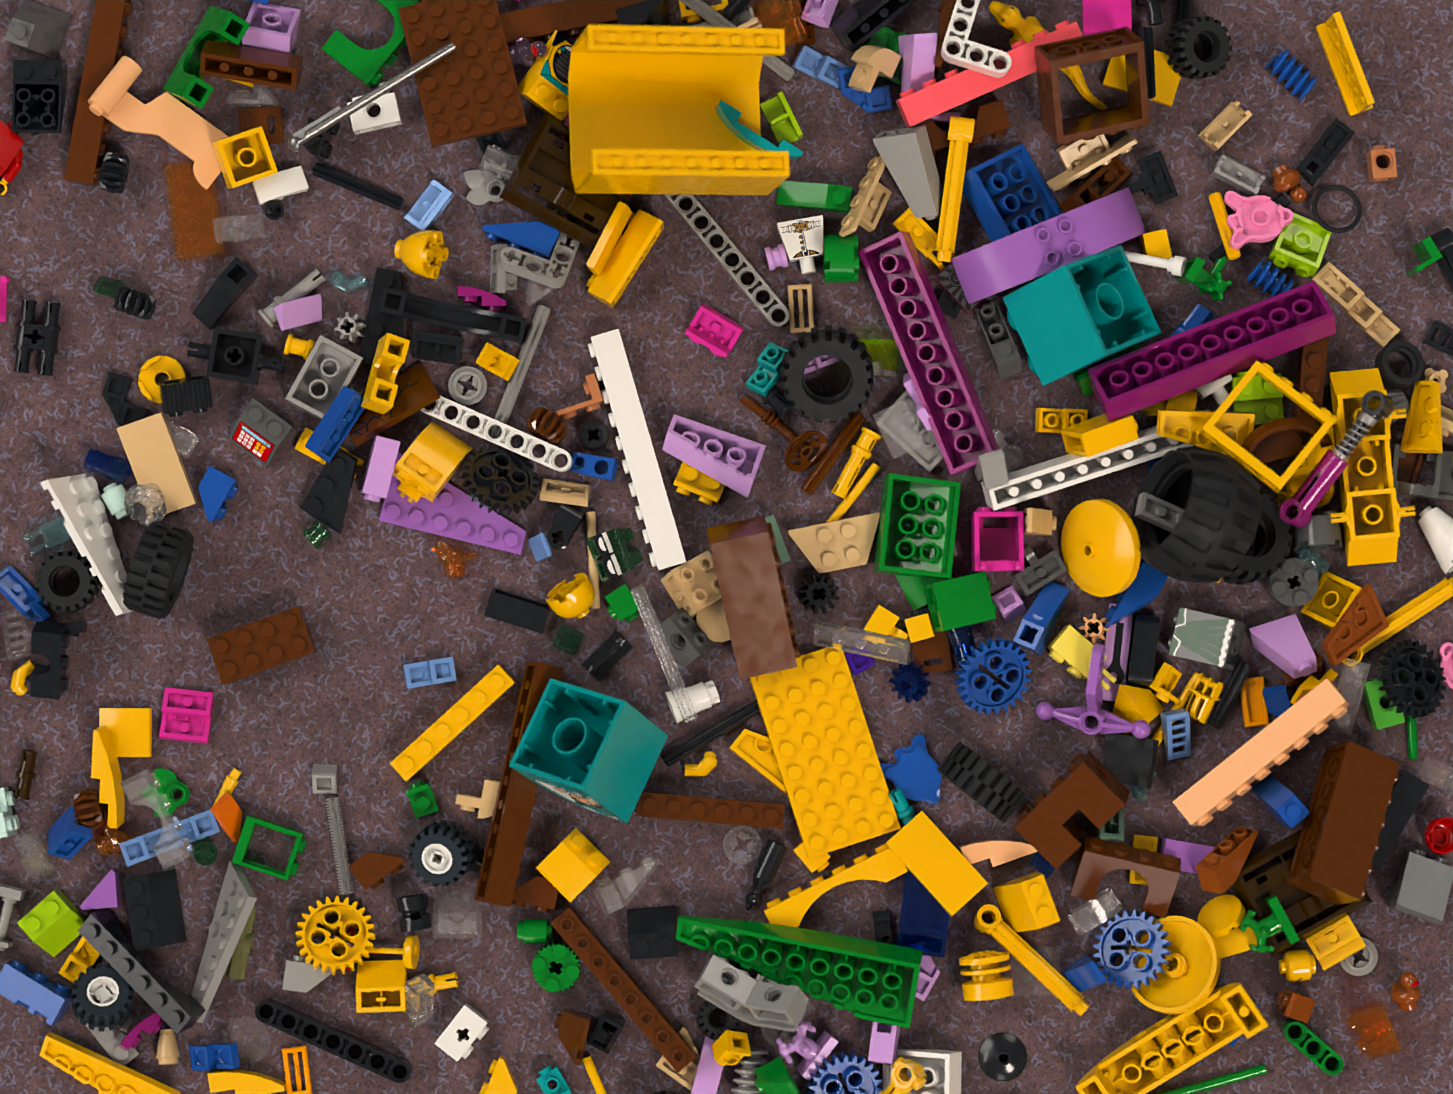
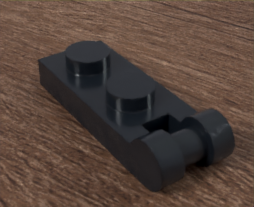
(1325, 150)

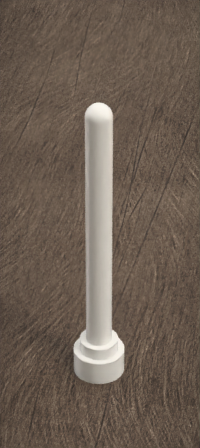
(1174, 265)

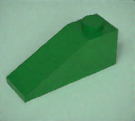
(815, 196)

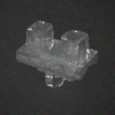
(499, 162)

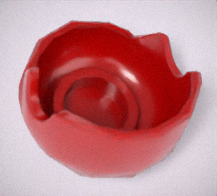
(1434, 836)

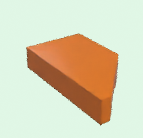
(229, 816)

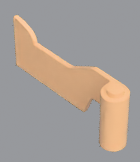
(160, 117)

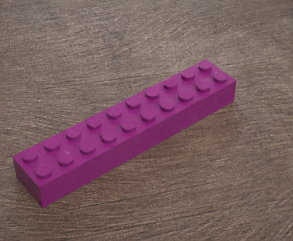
(929, 351)
(1212, 351)

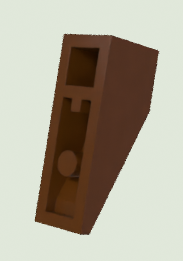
(1097, 185)

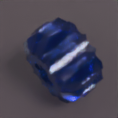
(902, 685)

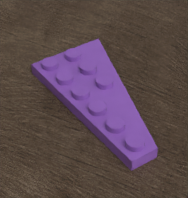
(453, 517)

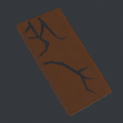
(413, 394)

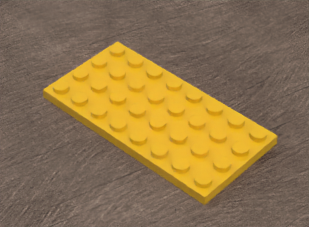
(825, 752)

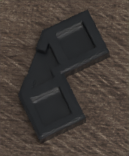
(116, 394)

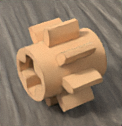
(1087, 629)

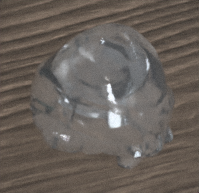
(145, 503)

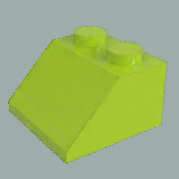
(53, 923)

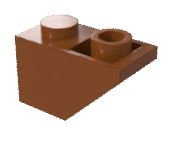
(1294, 1005)

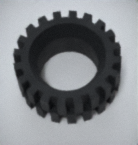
(981, 782)

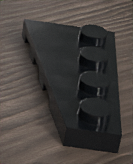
(379, 324)

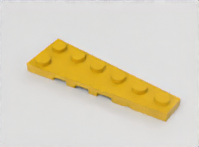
(98, 1070)

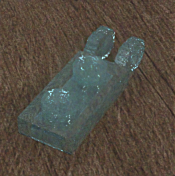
(53, 533)

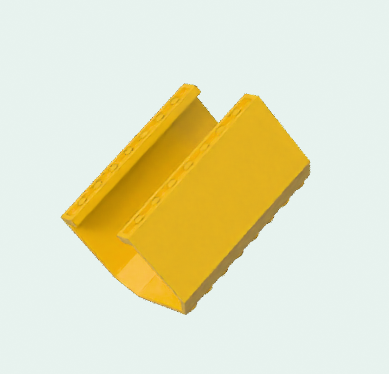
(649, 112)

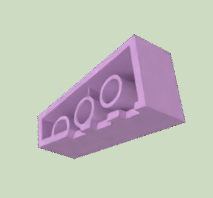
(715, 453)

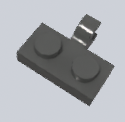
(1039, 570)

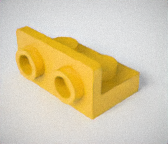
(694, 481)

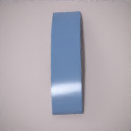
(194, 829)

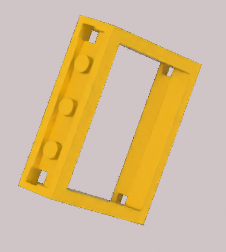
(1245, 458)

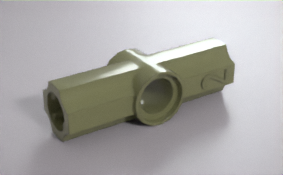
(239, 960)

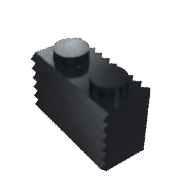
(185, 395)

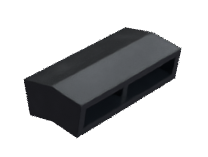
(517, 610)

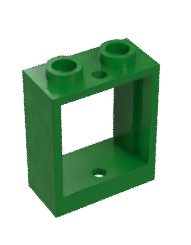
(245, 841)

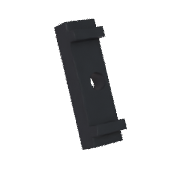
(882, 925)

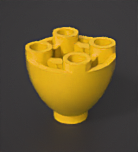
(423, 252)

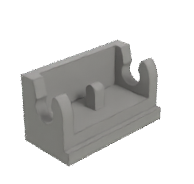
(1238, 175)

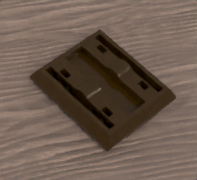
(550, 170)
(1296, 903)

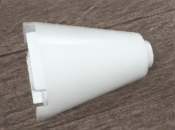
(1439, 533)

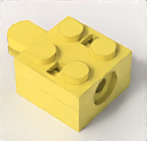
(1075, 652)

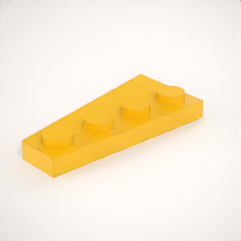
(1186, 426)

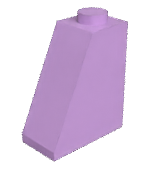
(917, 59)
(1285, 646)

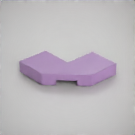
(920, 410)

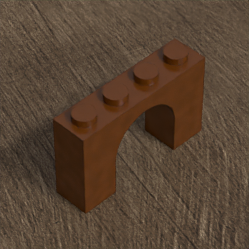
(1103, 856)

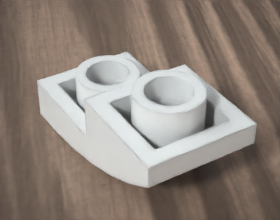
(280, 184)

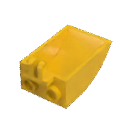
(429, 463)

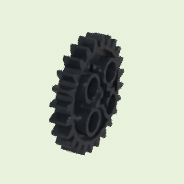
(499, 480)
(1411, 678)

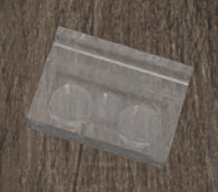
(898, 429)

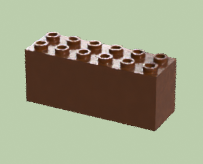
(754, 596)
(1343, 823)

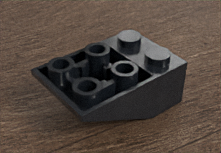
(38, 96)

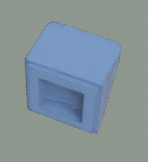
(540, 547)

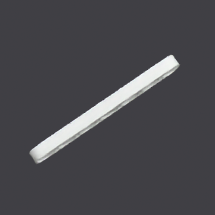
(507, 433)

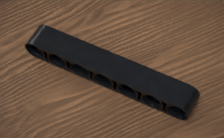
(321, 1040)

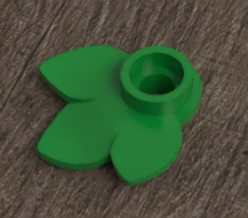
(169, 784)

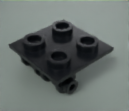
(321, 146)

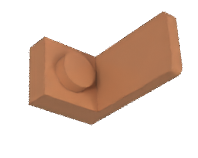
(591, 389)

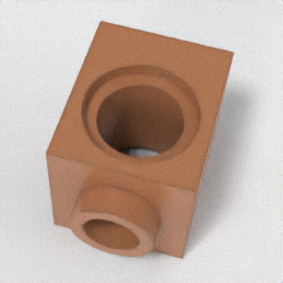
(1379, 174)

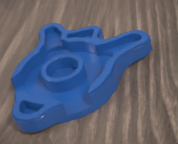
(915, 772)

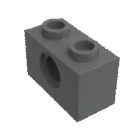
(684, 637)

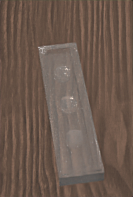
(861, 642)

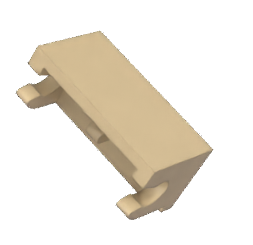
(1224, 125)

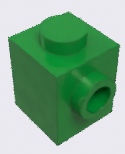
(622, 604)

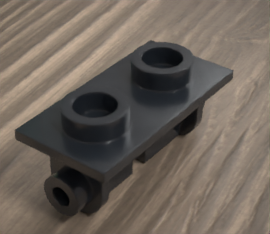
(606, 655)

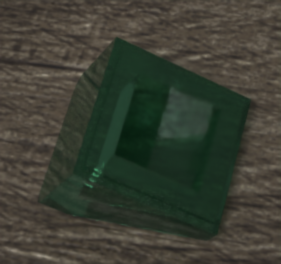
(107, 286)
(567, 640)

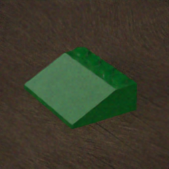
(917, 526)

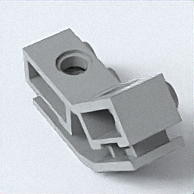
(751, 999)

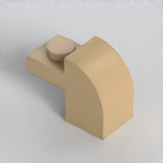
(872, 62)
(485, 803)

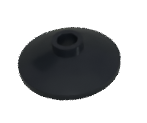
(1002, 1044)

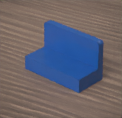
(66, 837)

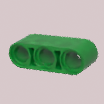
(1320, 1055)

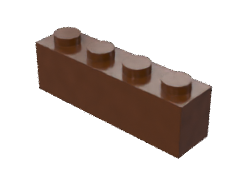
(251, 65)
(1311, 375)

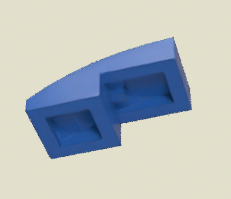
(214, 1056)

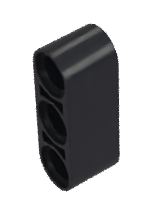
(1143, 651)

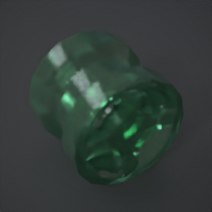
(317, 534)
(208, 857)

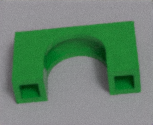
(365, 63)
(185, 80)

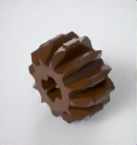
(547, 426)
(88, 809)

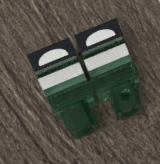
(613, 542)

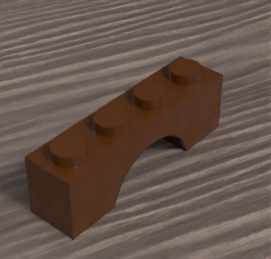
(990, 121)

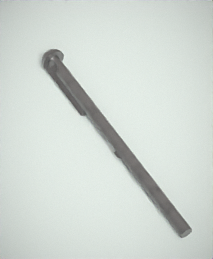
(337, 114)

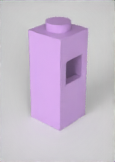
(883, 1043)

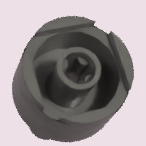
(1317, 533)
(1299, 595)

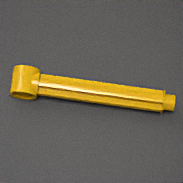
(960, 135)
(1408, 614)
(1030, 959)

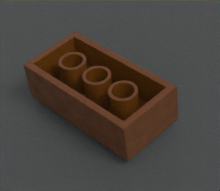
(262, 645)

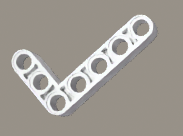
(967, 47)

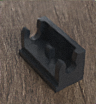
(437, 347)

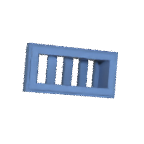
(1167, 727)

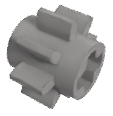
(354, 331)

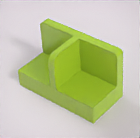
(781, 119)

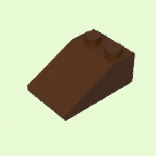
(946, 9)

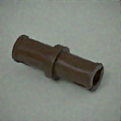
(25, 774)

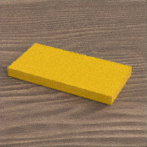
(936, 863)

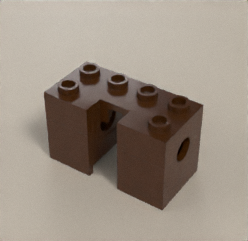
(1049, 819)

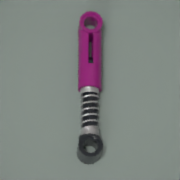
(1334, 461)

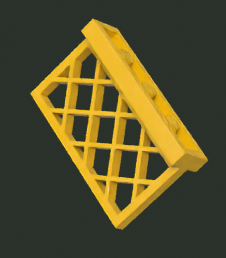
(1345, 65)

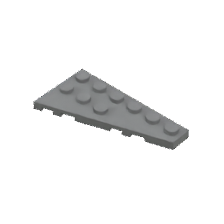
(224, 932)

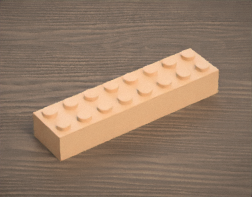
(1262, 752)

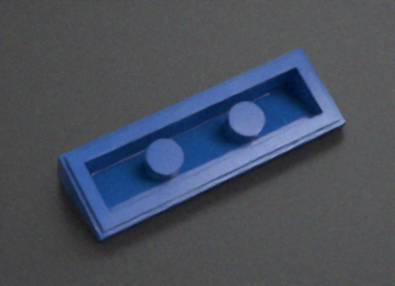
(336, 424)

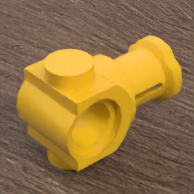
(900, 1081)

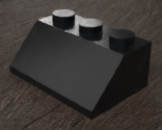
(154, 909)

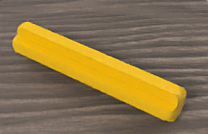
(1220, 214)

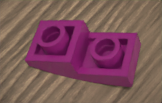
(489, 300)
(147, 1025)

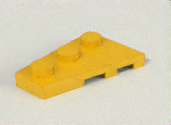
(1423, 420)
(758, 753)

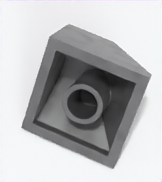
(37, 29)

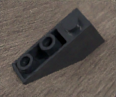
(224, 292)

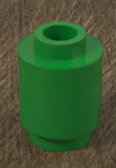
(534, 931)

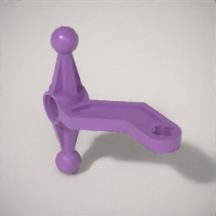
(1078, 715)

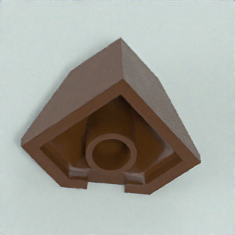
(573, 1032)

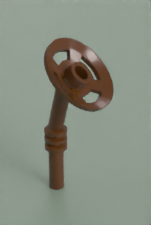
(798, 443)

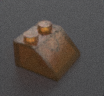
(1373, 1030)

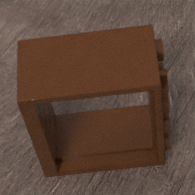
(1084, 50)

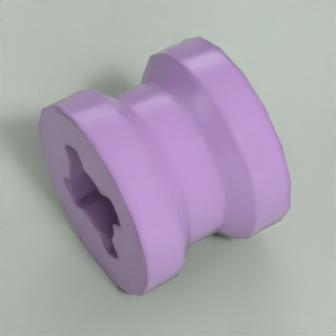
(776, 257)

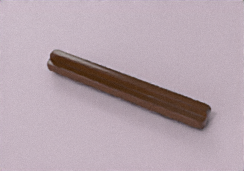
(833, 453)

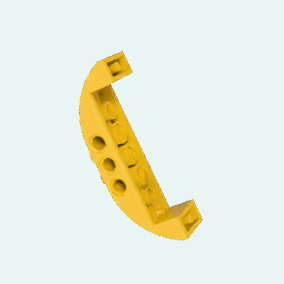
(1175, 1044)

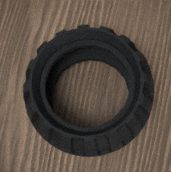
(1218, 518)

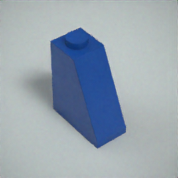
(1280, 801)

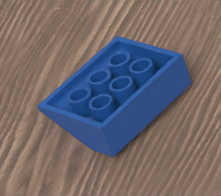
(1009, 194)

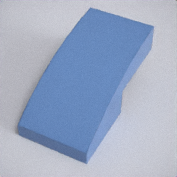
(818, 66)
(429, 672)

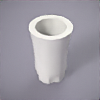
(701, 695)

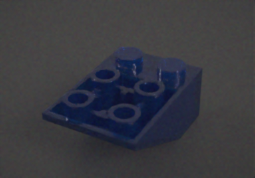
(922, 920)

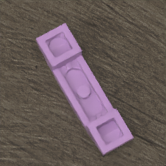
(708, 1071)

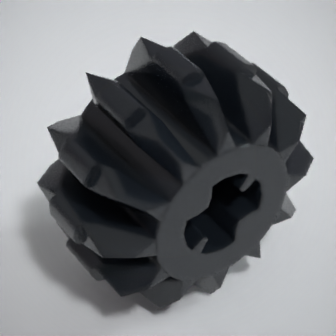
(114, 172)
(134, 303)
(819, 602)

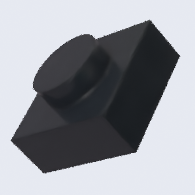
(948, 306)

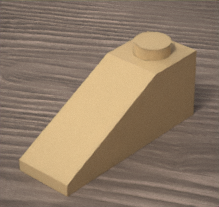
(1038, 522)

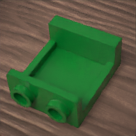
(960, 601)

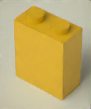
(1099, 435)

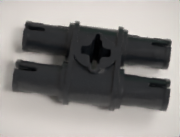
(46, 347)

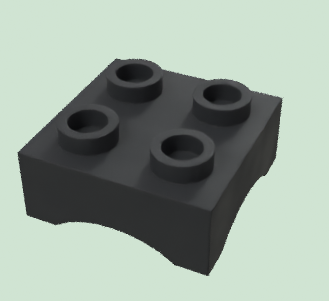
(1131, 759)

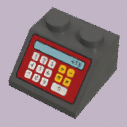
(260, 432)

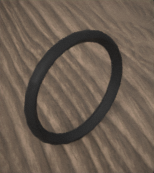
(1347, 191)

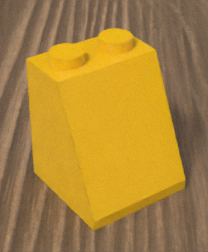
(1026, 903)

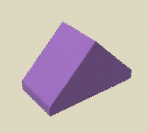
(106, 894)

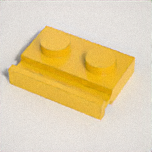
(1336, 943)

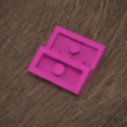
(1105, 15)
(186, 715)

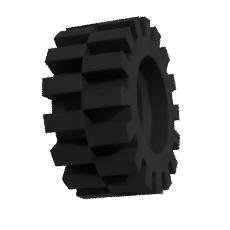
(708, 1028)

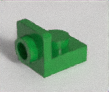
(422, 799)

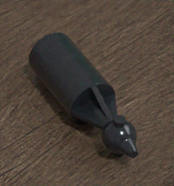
(765, 870)

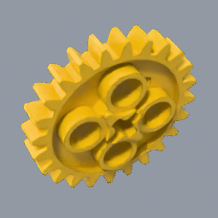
(348, 917)

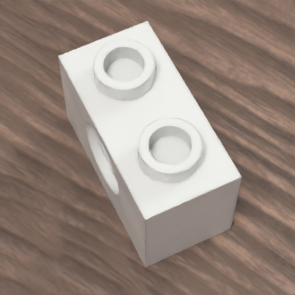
(388, 116)

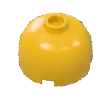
(572, 598)

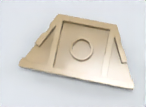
(838, 542)

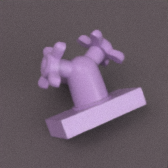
(811, 1051)

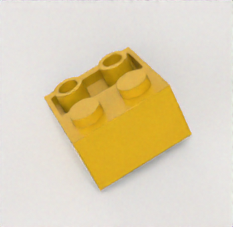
(381, 986)

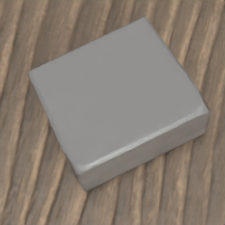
(324, 778)

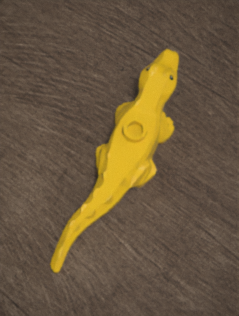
(1011, 19)

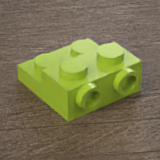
(1300, 246)
(1259, 399)

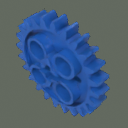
(1007, 658)
(1135, 927)
(864, 1083)

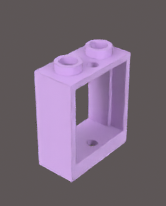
(379, 468)

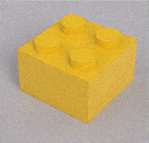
(244, 157)

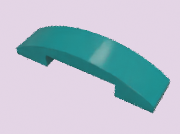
(730, 116)

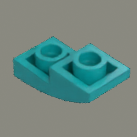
(768, 371)

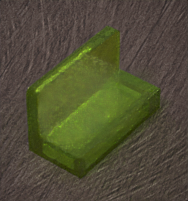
(883, 351)

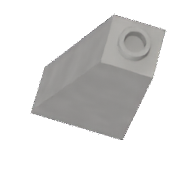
(913, 168)

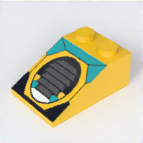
(547, 78)

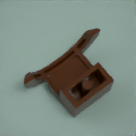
(1281, 439)

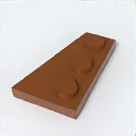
(1356, 626)

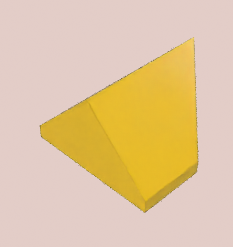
(1136, 704)

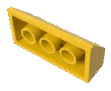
(626, 257)

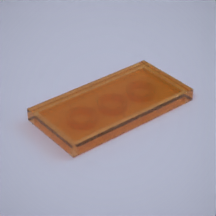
(192, 213)

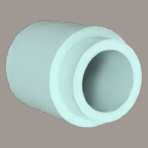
(114, 500)

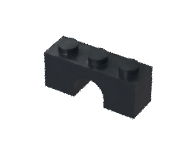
(50, 641)

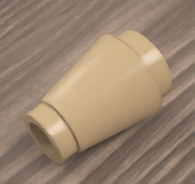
(167, 1048)

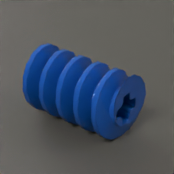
(1292, 74)
(1269, 279)

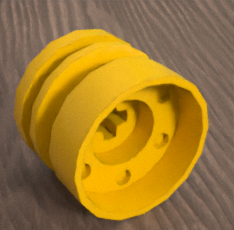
(986, 976)

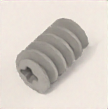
(748, 1075)

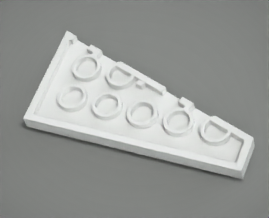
(90, 530)

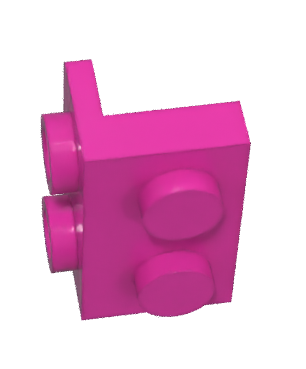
(714, 331)

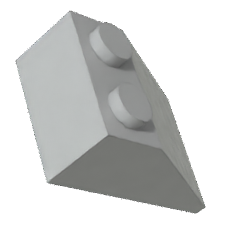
(323, 377)

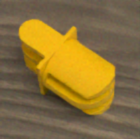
(1201, 700)

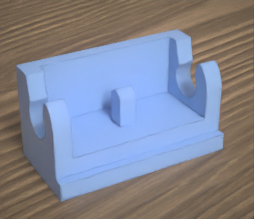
(429, 206)

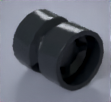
(410, 904)

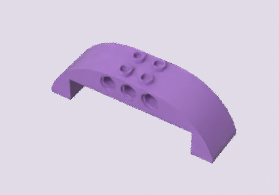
(1048, 245)

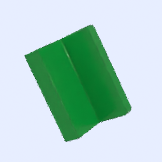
(1427, 253)

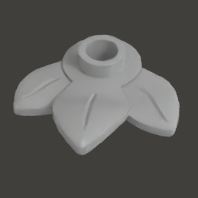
(481, 184)

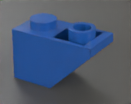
(215, 491)

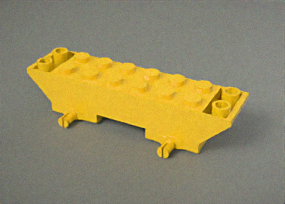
(1366, 484)

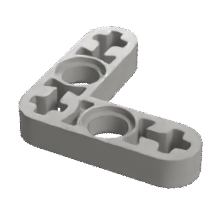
(546, 267)

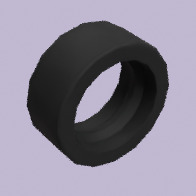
(1412, 355)

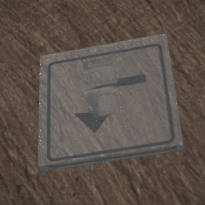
(1024, 982)

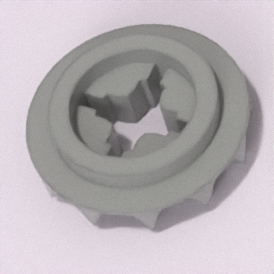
(464, 374)
(1362, 967)

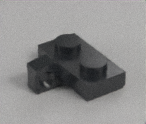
(1154, 179)

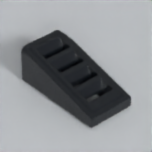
(1438, 346)

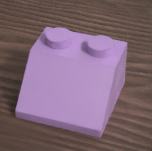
(272, 27)

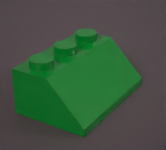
(775, 1078)

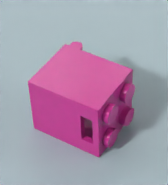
(997, 547)

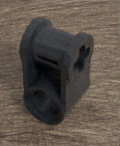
(567, 522)

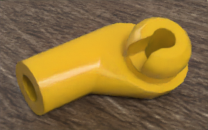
(19, 676)
(705, 766)

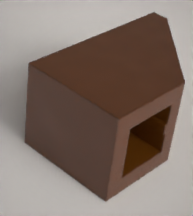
(374, 866)
(537, 892)

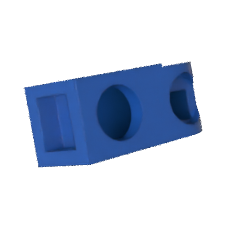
(594, 466)

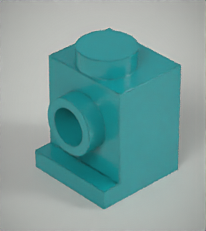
(549, 1073)

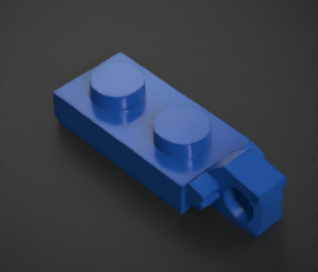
(22, 595)

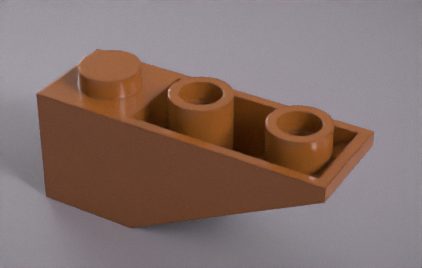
(1224, 863)

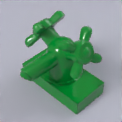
(1205, 280)
(1269, 926)

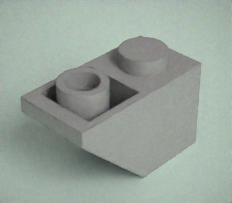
(301, 976)

